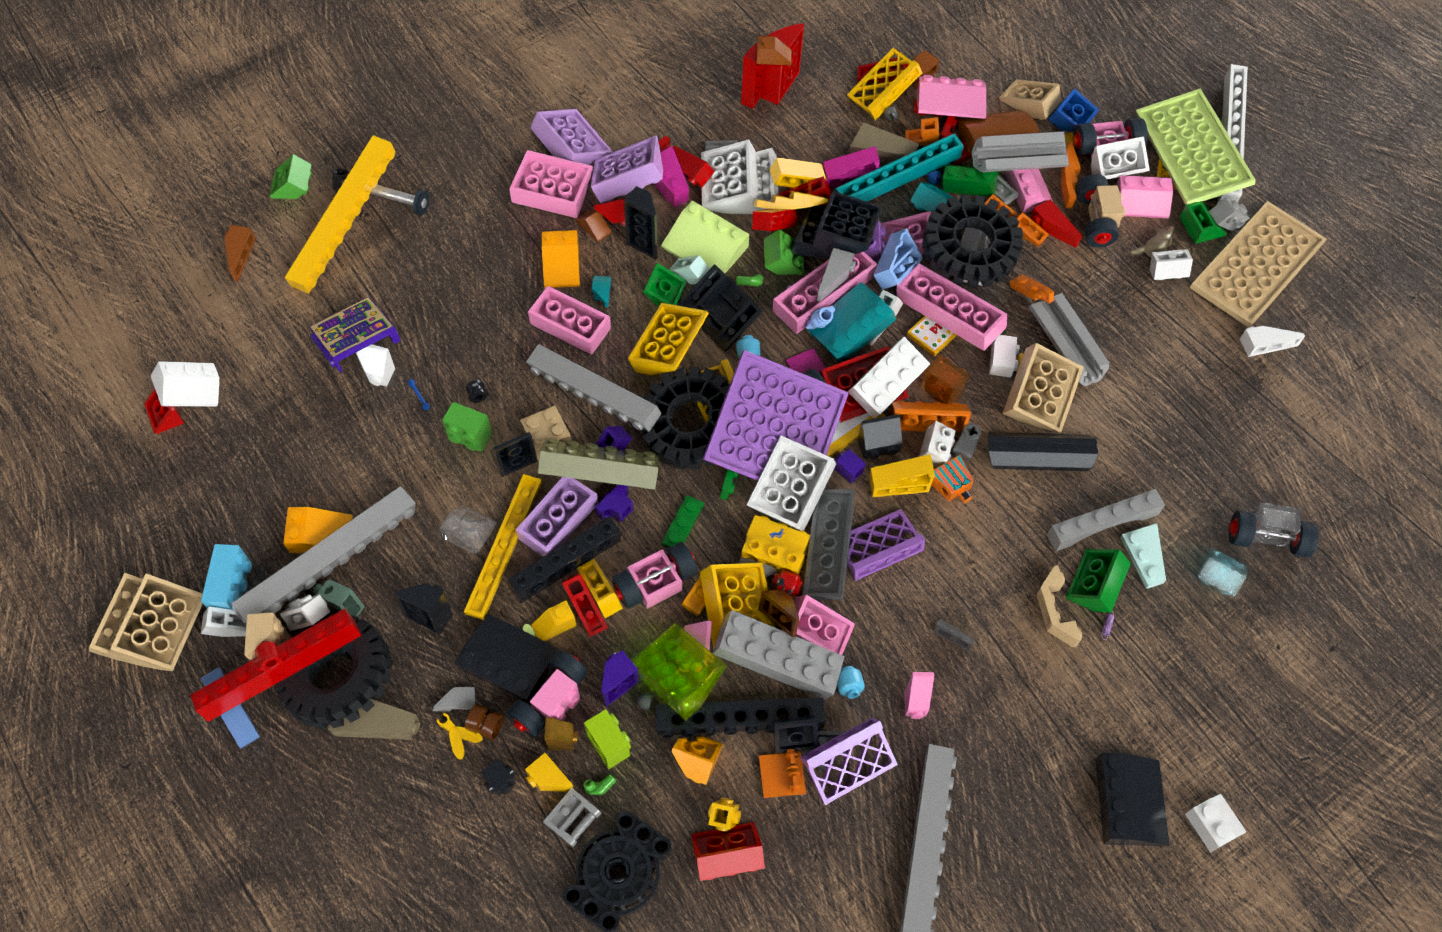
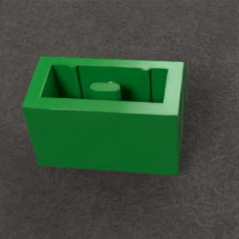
(1200, 222)

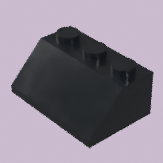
(425, 606)

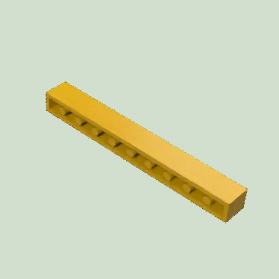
(340, 214)

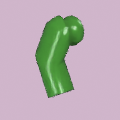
(755, 281)

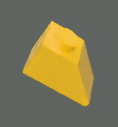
(554, 621)
(547, 775)

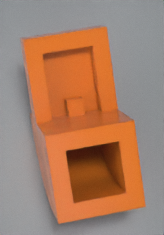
(927, 134)

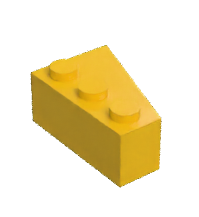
(902, 477)

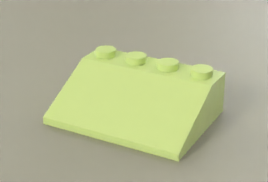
(706, 235)

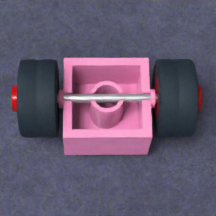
(1089, 135)
(655, 577)
(553, 698)

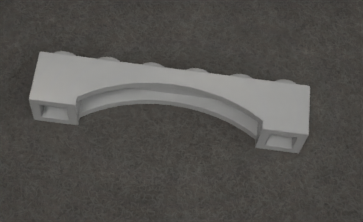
(1135, 508)

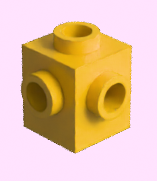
(717, 815)

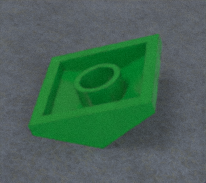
(664, 286)

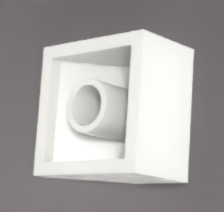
(1215, 822)

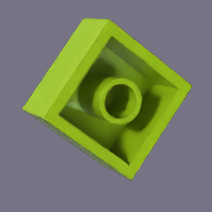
(607, 739)

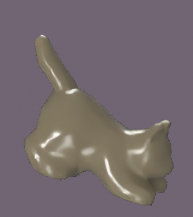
(1160, 242)

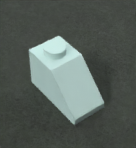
(690, 268)

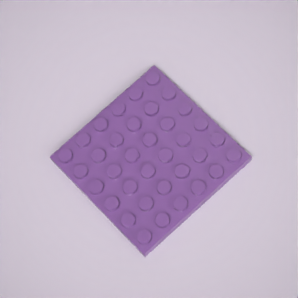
(770, 403)

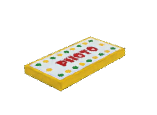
(930, 335)

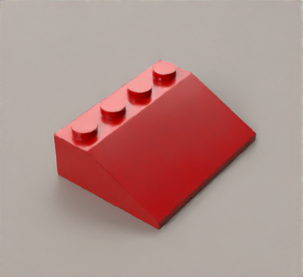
(848, 373)

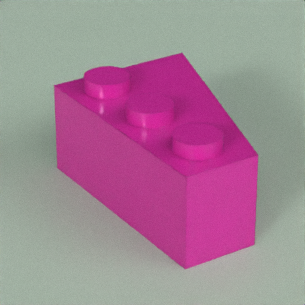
(850, 166)
(673, 185)

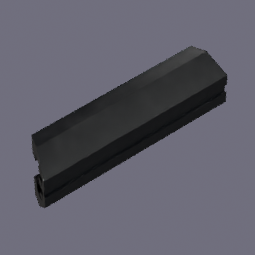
(1042, 451)

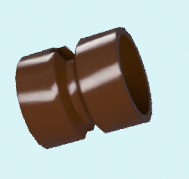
(482, 721)

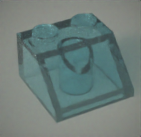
(1222, 572)

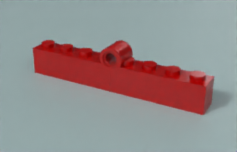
(275, 664)

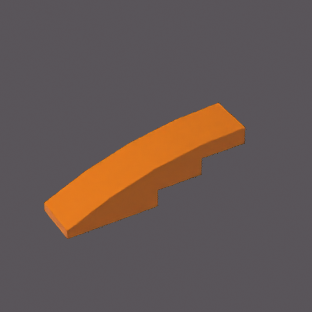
(1069, 177)

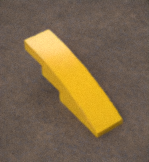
(796, 201)

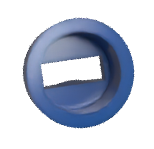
(934, 177)

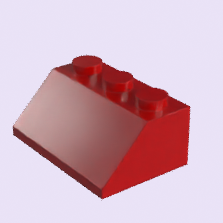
(728, 852)

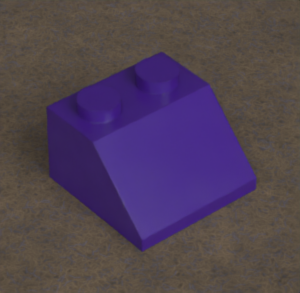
(618, 677)

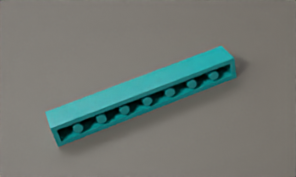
(904, 169)

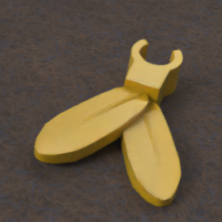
(457, 734)

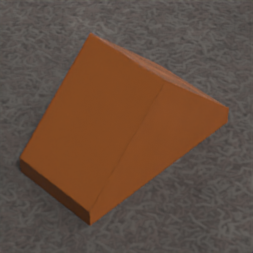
(594, 225)

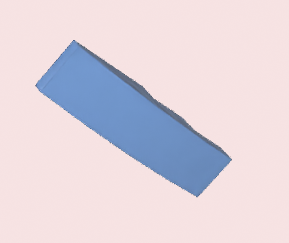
(236, 718)

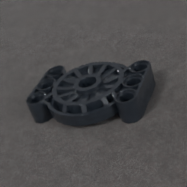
(614, 851)

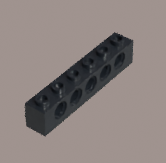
(564, 560)

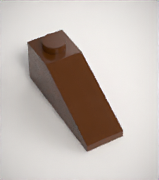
(780, 609)

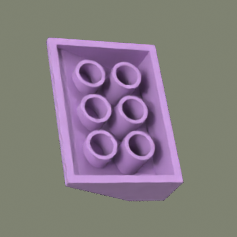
(569, 136)
(627, 168)

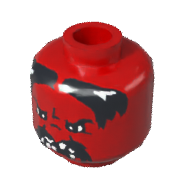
(787, 581)

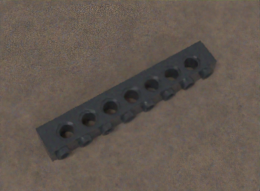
(730, 710)

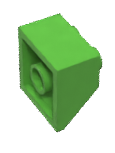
(291, 179)

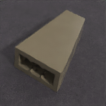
(888, 145)
(380, 722)

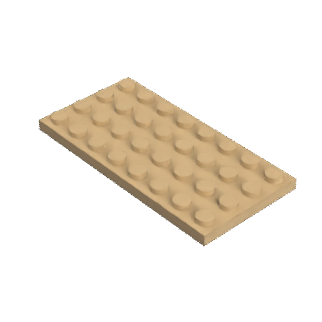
(1258, 264)

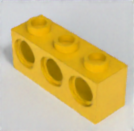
(772, 554)

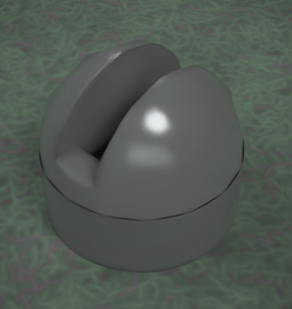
(891, 113)
(645, 701)

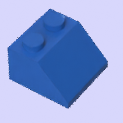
(1073, 111)

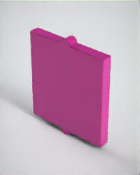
(806, 361)

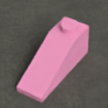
(918, 694)

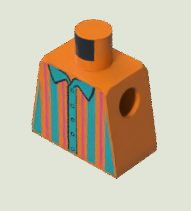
(953, 480)

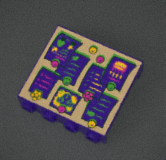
(352, 331)

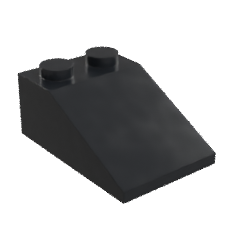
(514, 454)

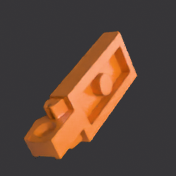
(1032, 288)

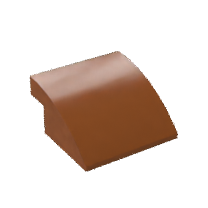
(994, 125)

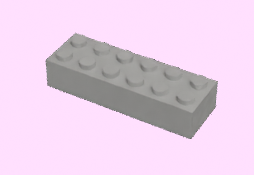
(778, 655)

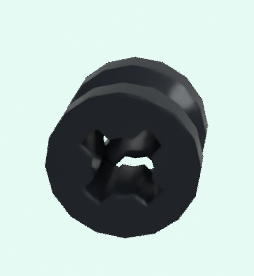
(476, 391)

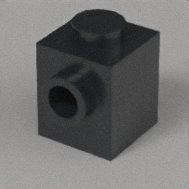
(498, 778)

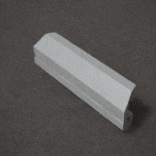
(1020, 152)
(1071, 337)

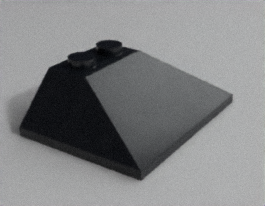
(728, 306)

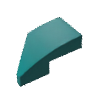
(601, 289)

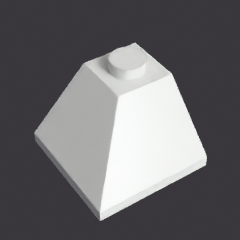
(376, 364)

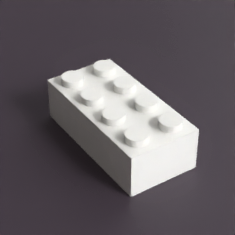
(889, 377)

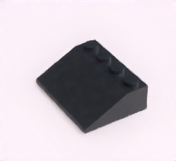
(507, 658)
(1131, 800)

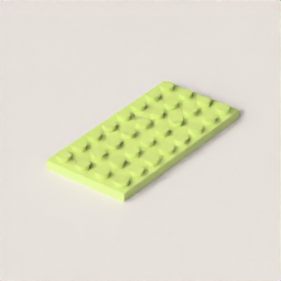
(1195, 147)

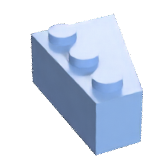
(897, 259)

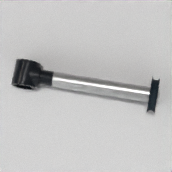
(419, 202)

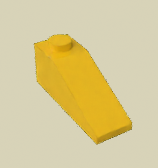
(600, 588)

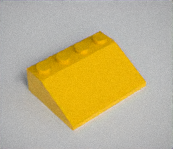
(666, 339)
(735, 589)

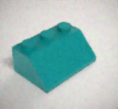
(929, 197)

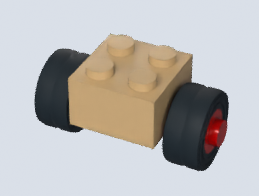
(1104, 209)

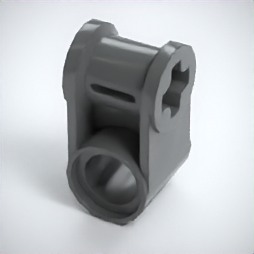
(966, 444)

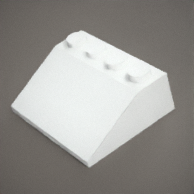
(792, 483)

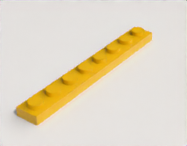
(502, 548)

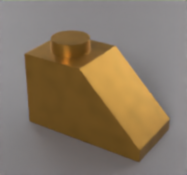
(560, 734)

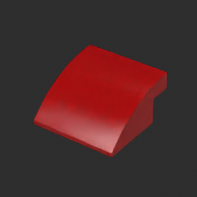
(768, 80)

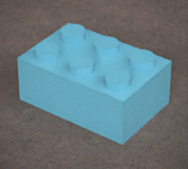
(226, 576)

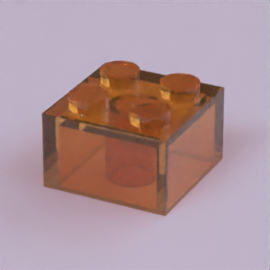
(945, 380)

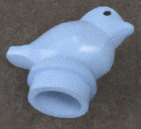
(820, 317)

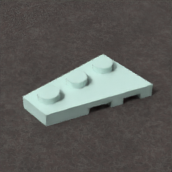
(1146, 554)

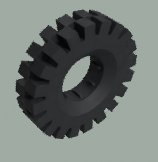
(966, 264)
(670, 442)
(324, 706)

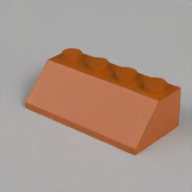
(920, 415)

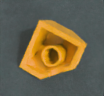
(697, 757)

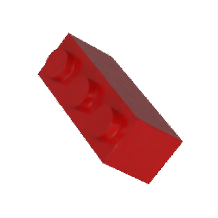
(774, 219)

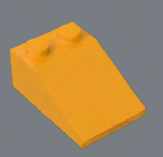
(560, 258)
(310, 526)

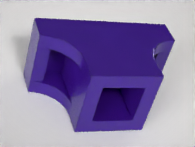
(615, 504)

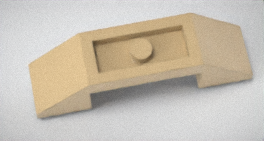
(1066, 631)

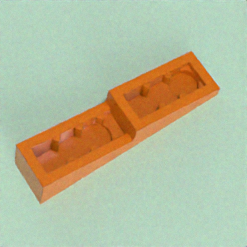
(1031, 231)

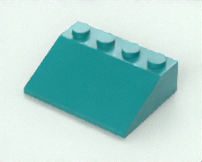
(854, 324)

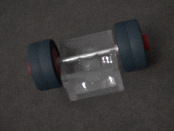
(1276, 527)

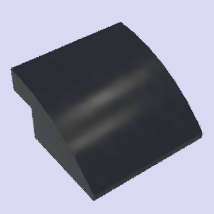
(842, 225)

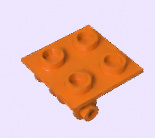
(782, 774)

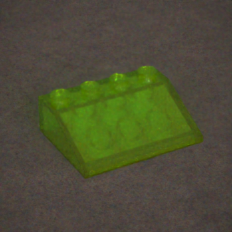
(679, 670)

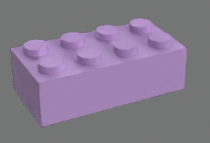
(557, 516)

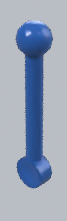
(411, 383)

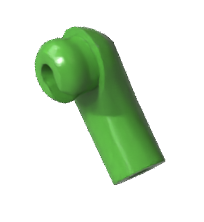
(599, 788)

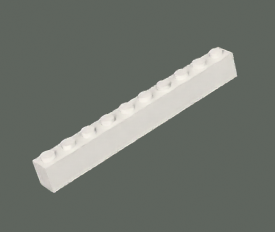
(1234, 113)

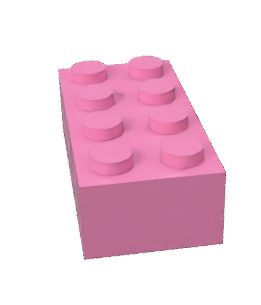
(569, 320)

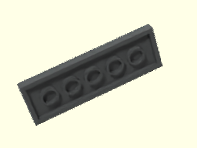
(829, 545)

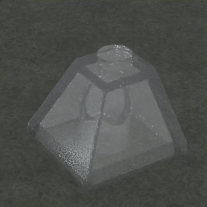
(467, 528)

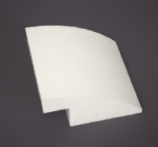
(738, 178)

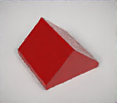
(162, 417)

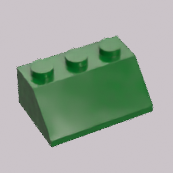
(969, 180)
(1099, 579)

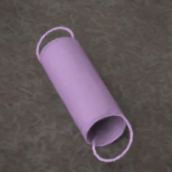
(1108, 624)

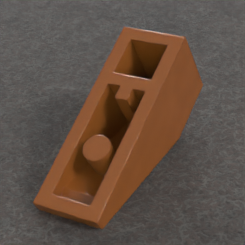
(238, 247)

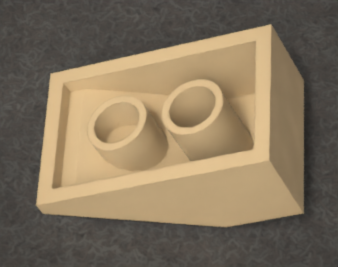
(1033, 97)

